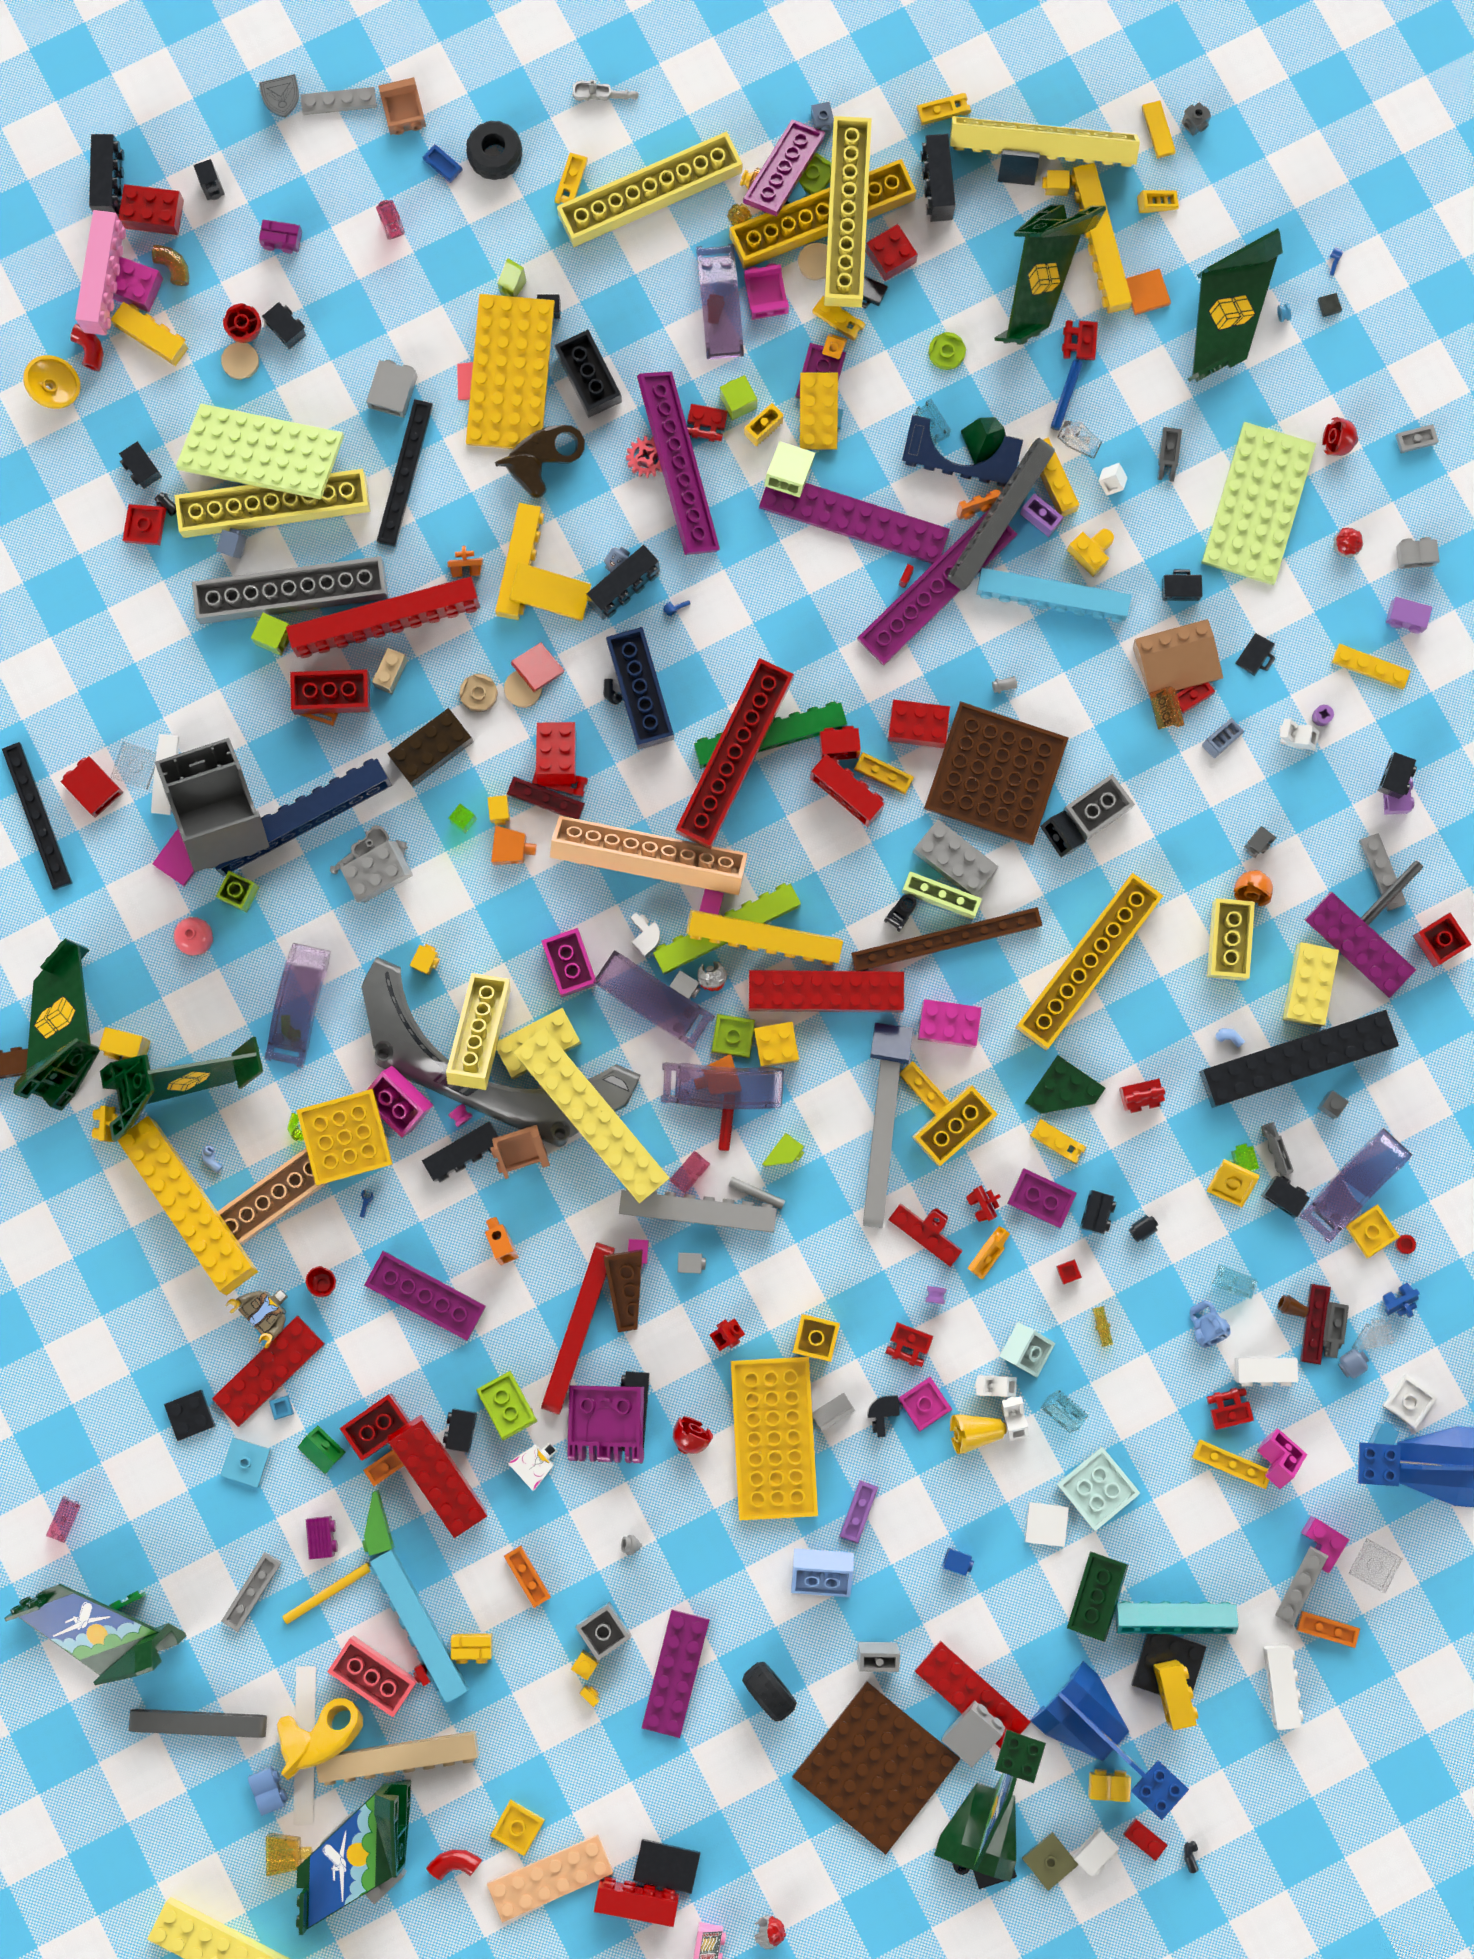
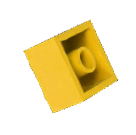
(123, 1044)
(776, 1044)
(816, 1337)

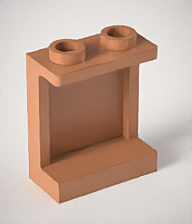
(402, 106)
(519, 1150)

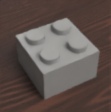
(603, 1631)

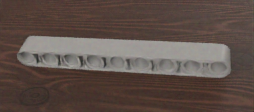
(881, 1144)

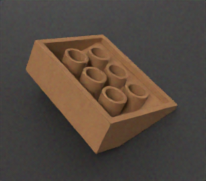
(1178, 657)

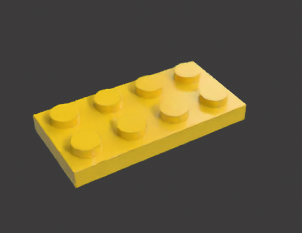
(818, 411)

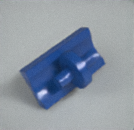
(1408, 1297)

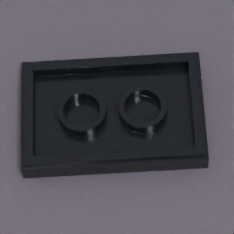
(666, 1866)

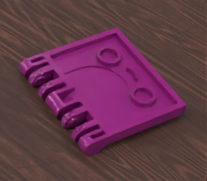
(604, 1420)

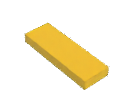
(1158, 129)
(883, 773)
(923, 1088)

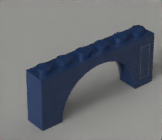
(922, 451)

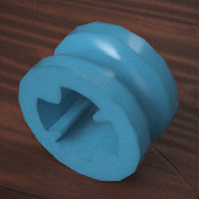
(1284, 312)

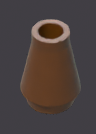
(1291, 1306)

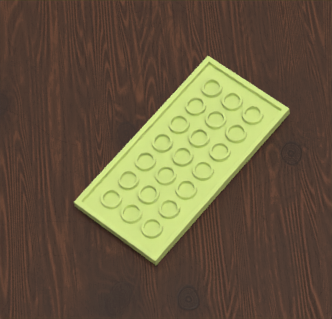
(260, 451)
(1258, 503)

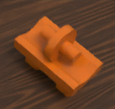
(474, 564)

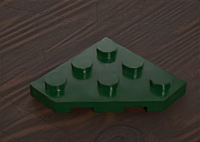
(1064, 1088)

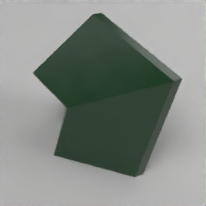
(983, 438)

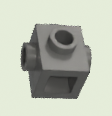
(1196, 118)

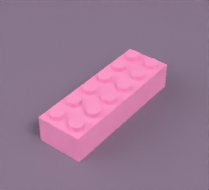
(100, 273)

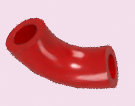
(92, 348)
(453, 1860)

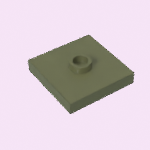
(1050, 1861)

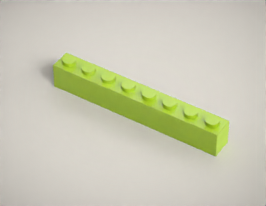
(763, 911)

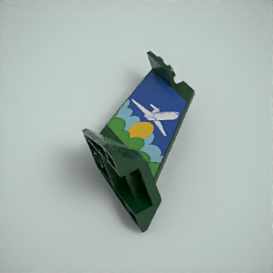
(96, 1633)
(984, 1826)
(356, 1856)

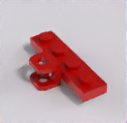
(927, 1232)

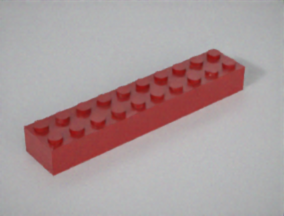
(383, 617)
(734, 753)

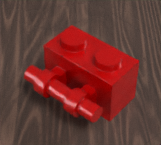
(1142, 1094)

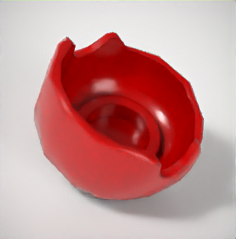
(320, 1281)

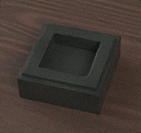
(1329, 304)

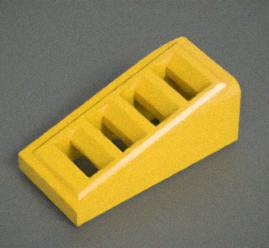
(1146, 205)

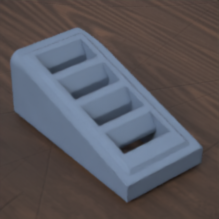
(1214, 747)

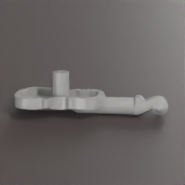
(589, 90)
(374, 838)

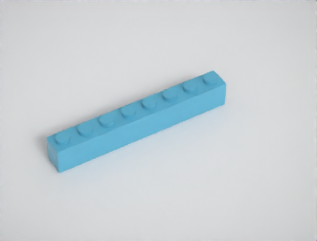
(1053, 594)
(419, 1625)

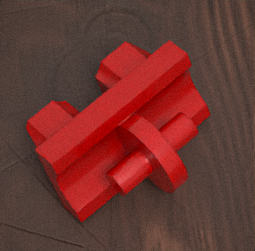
(987, 1211)

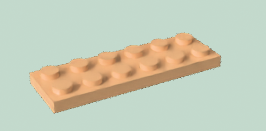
(550, 1878)

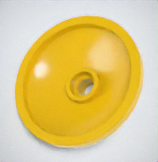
(56, 374)

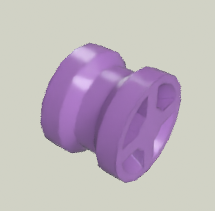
(1320, 718)
(935, 1295)

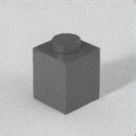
(1333, 1104)

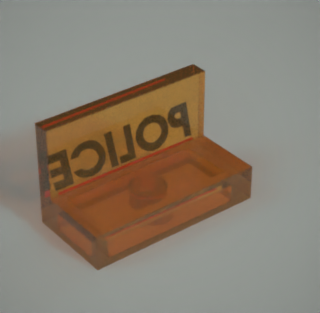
(1166, 707)

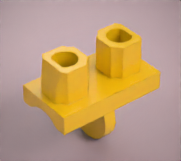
(105, 1116)

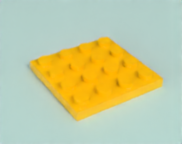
(344, 1137)

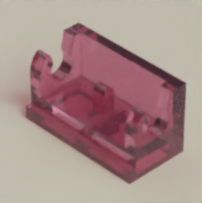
(689, 1172)
(63, 1519)

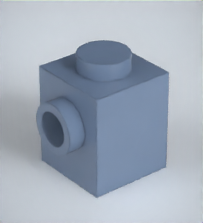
(822, 117)
(231, 543)

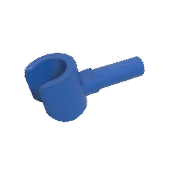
(1336, 254)
(670, 609)
(365, 1203)

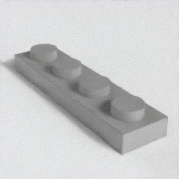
(338, 101)
(1381, 868)
(1301, 1585)
(251, 1591)

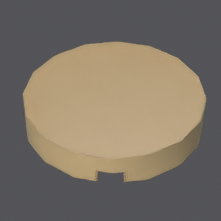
(813, 261)
(240, 360)
(519, 692)
(478, 693)

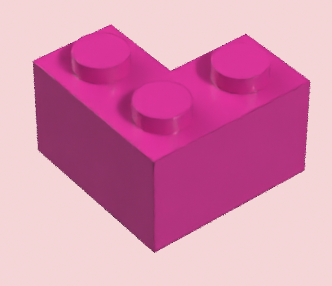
(1284, 1457)
(1327, 1539)

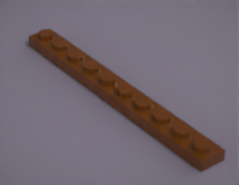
(946, 939)

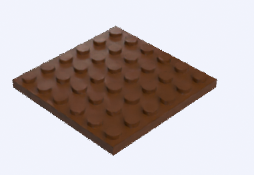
(996, 773)
(876, 1767)

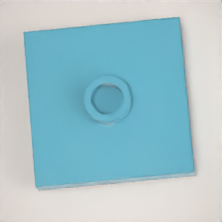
(245, 1462)

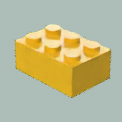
(1175, 1694)

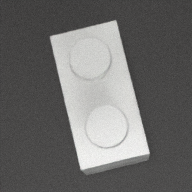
(1096, 1852)

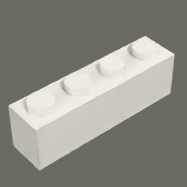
(1282, 1687)

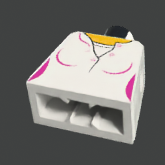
(534, 1464)

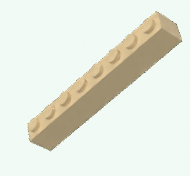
(399, 1756)

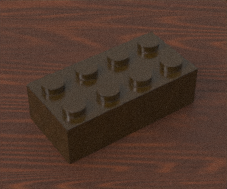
(430, 747)

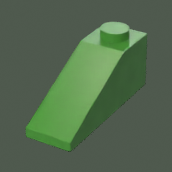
(377, 1530)

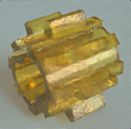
(738, 214)

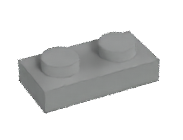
(1417, 438)

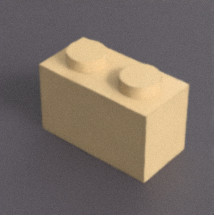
(389, 671)

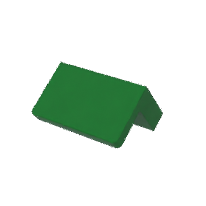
(321, 1449)

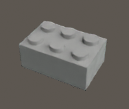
(1099, 807)
(376, 871)

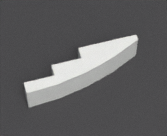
(167, 746)

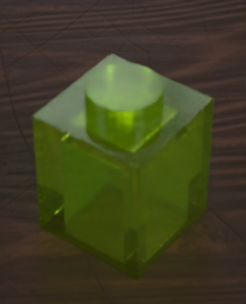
(462, 818)
(1245, 1157)

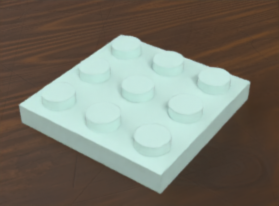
(1098, 1488)

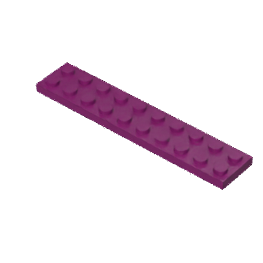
(678, 463)
(859, 521)
(922, 599)

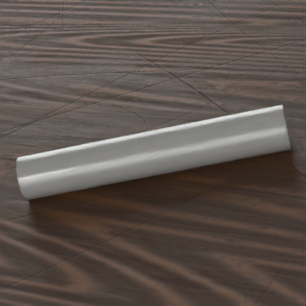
(756, 1192)

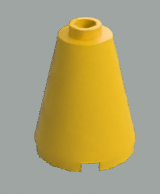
(975, 1432)

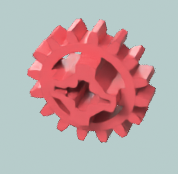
(639, 460)

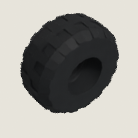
(494, 166)
(769, 1691)

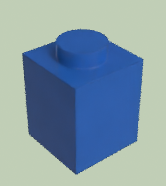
(957, 1561)

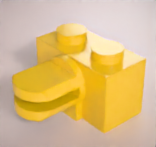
(1091, 551)

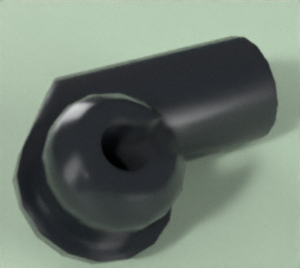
(608, 692)

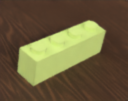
(941, 895)

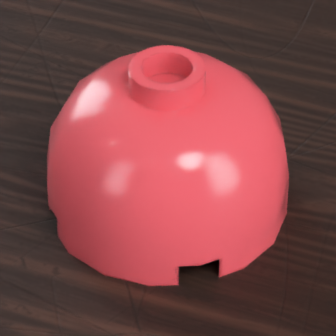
(193, 936)

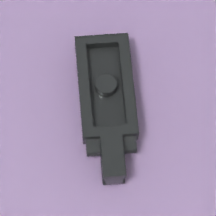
(1277, 1148)
(1335, 1328)

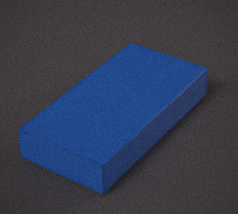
(442, 163)

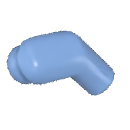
(1229, 1034)
(208, 1159)

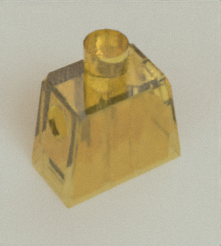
(284, 1853)

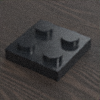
(189, 1415)

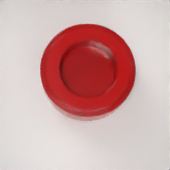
(1405, 1244)

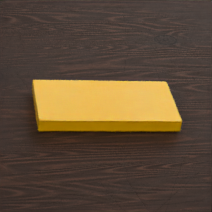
(550, 591)

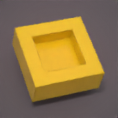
(590, 1694)

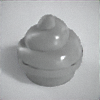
(630, 1545)

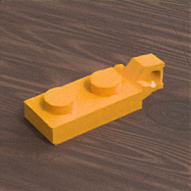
(989, 1253)

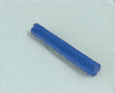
(1066, 395)

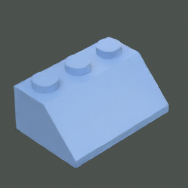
(822, 1572)

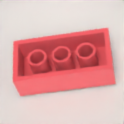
(372, 1676)

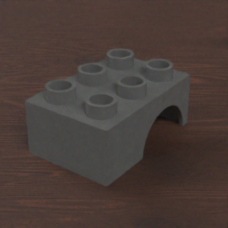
(212, 805)

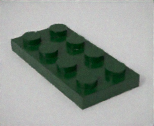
(1097, 1596)

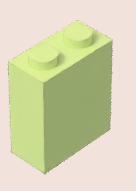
(789, 469)

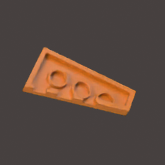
(977, 504)

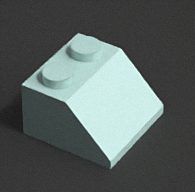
(1027, 1349)

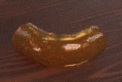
(175, 263)

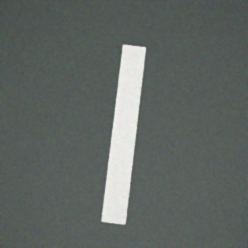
(306, 1720)

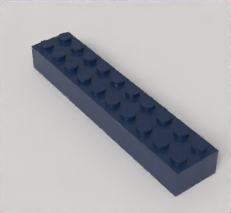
(316, 809)

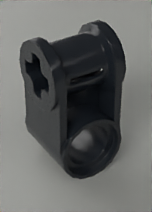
(900, 913)

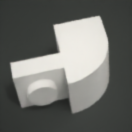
(1298, 735)
(650, 935)
(996, 1386)
(1014, 1418)

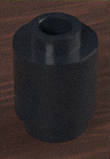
(1143, 1228)

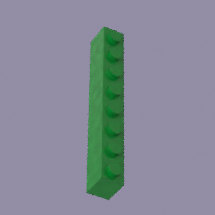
(785, 730)

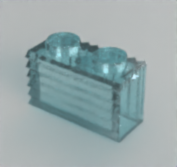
(1064, 1411)

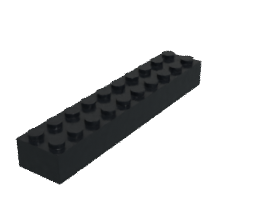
(1298, 1058)

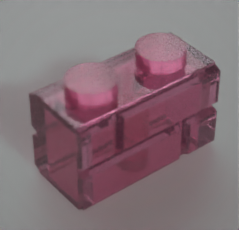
(390, 219)

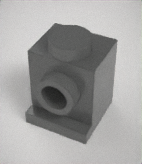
(1259, 842)

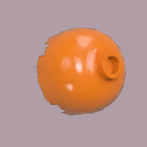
(1254, 887)

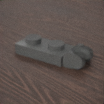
(1169, 451)

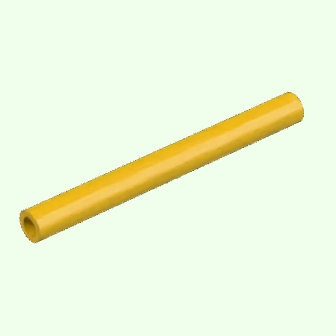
(326, 1593)

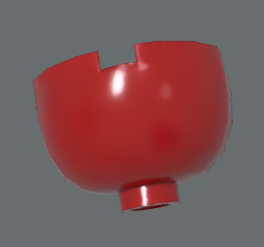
(242, 323)
(1339, 437)
(690, 1436)

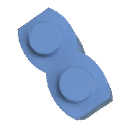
(267, 1790)

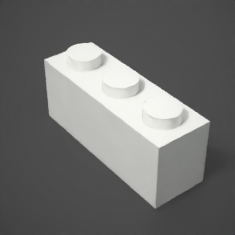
(1266, 1371)

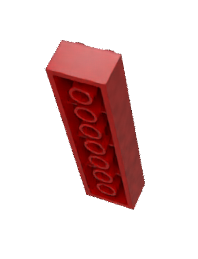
(826, 991)

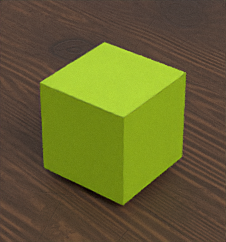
(738, 397)
(271, 634)
(237, 891)

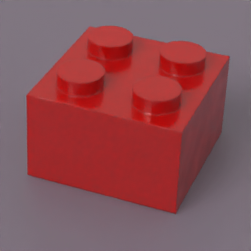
(891, 252)
(841, 744)
(1442, 940)

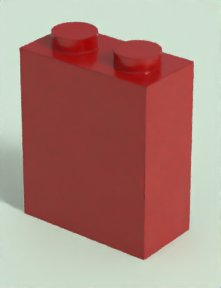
(91, 786)

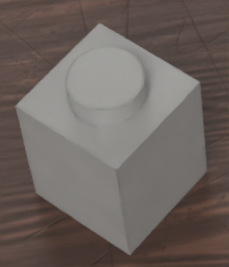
(685, 985)
(691, 1263)

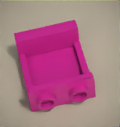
(766, 291)

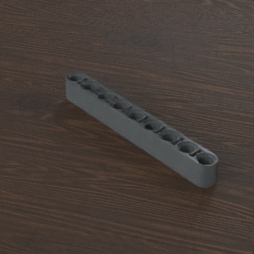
(1000, 514)

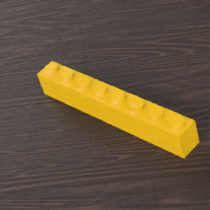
(1101, 240)
(764, 936)

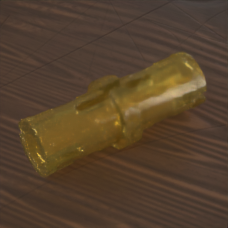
(1102, 1326)

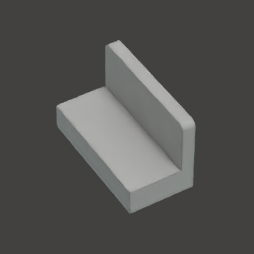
(833, 1411)

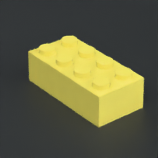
(1230, 939)
(1310, 984)
(557, 1026)

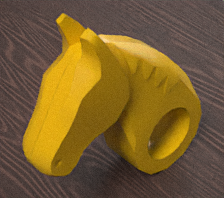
(312, 1748)

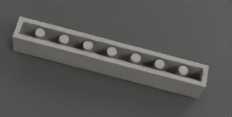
(701, 1211)

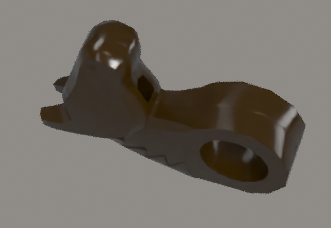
(527, 457)

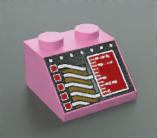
(709, 1941)

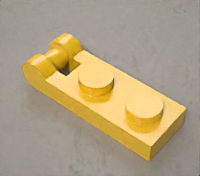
(943, 109)
(571, 177)
(838, 319)
(1057, 1141)

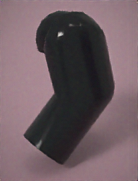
(1189, 1858)

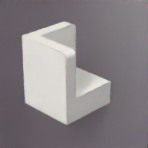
(1113, 479)

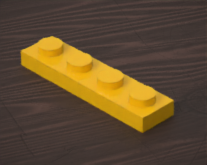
(1371, 666)
(1231, 1463)

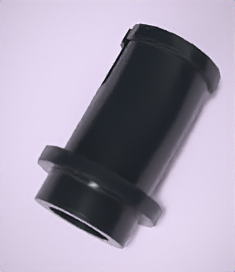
(163, 500)

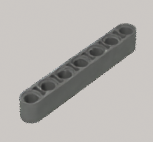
(197, 1723)

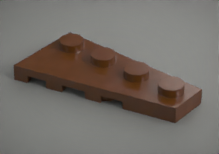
(624, 1283)

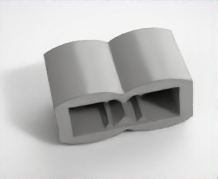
(1417, 553)

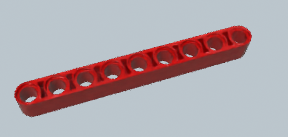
(576, 1330)

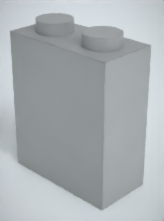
(392, 388)
(973, 1733)

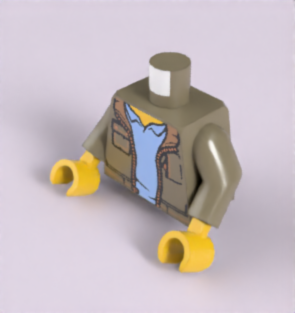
(262, 1312)

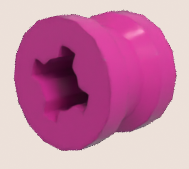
(460, 1115)

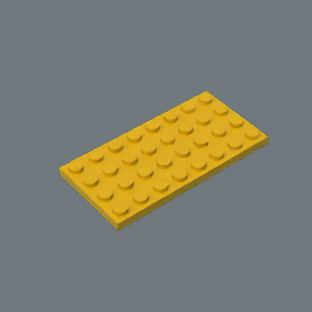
(509, 370)
(774, 1438)

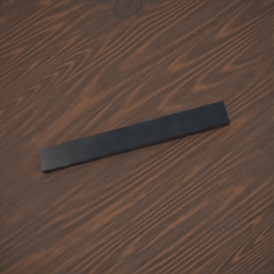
(404, 473)
(37, 816)

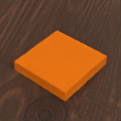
(1148, 291)

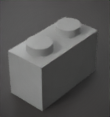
(878, 1656)

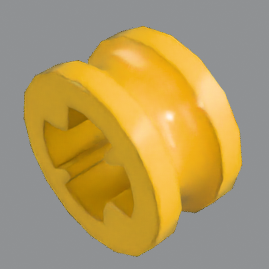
(746, 178)

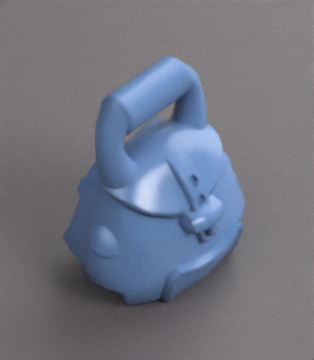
(1209, 1327)

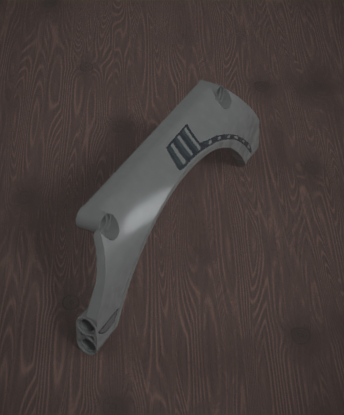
(422, 1063)

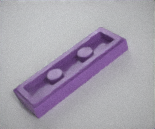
(858, 1511)

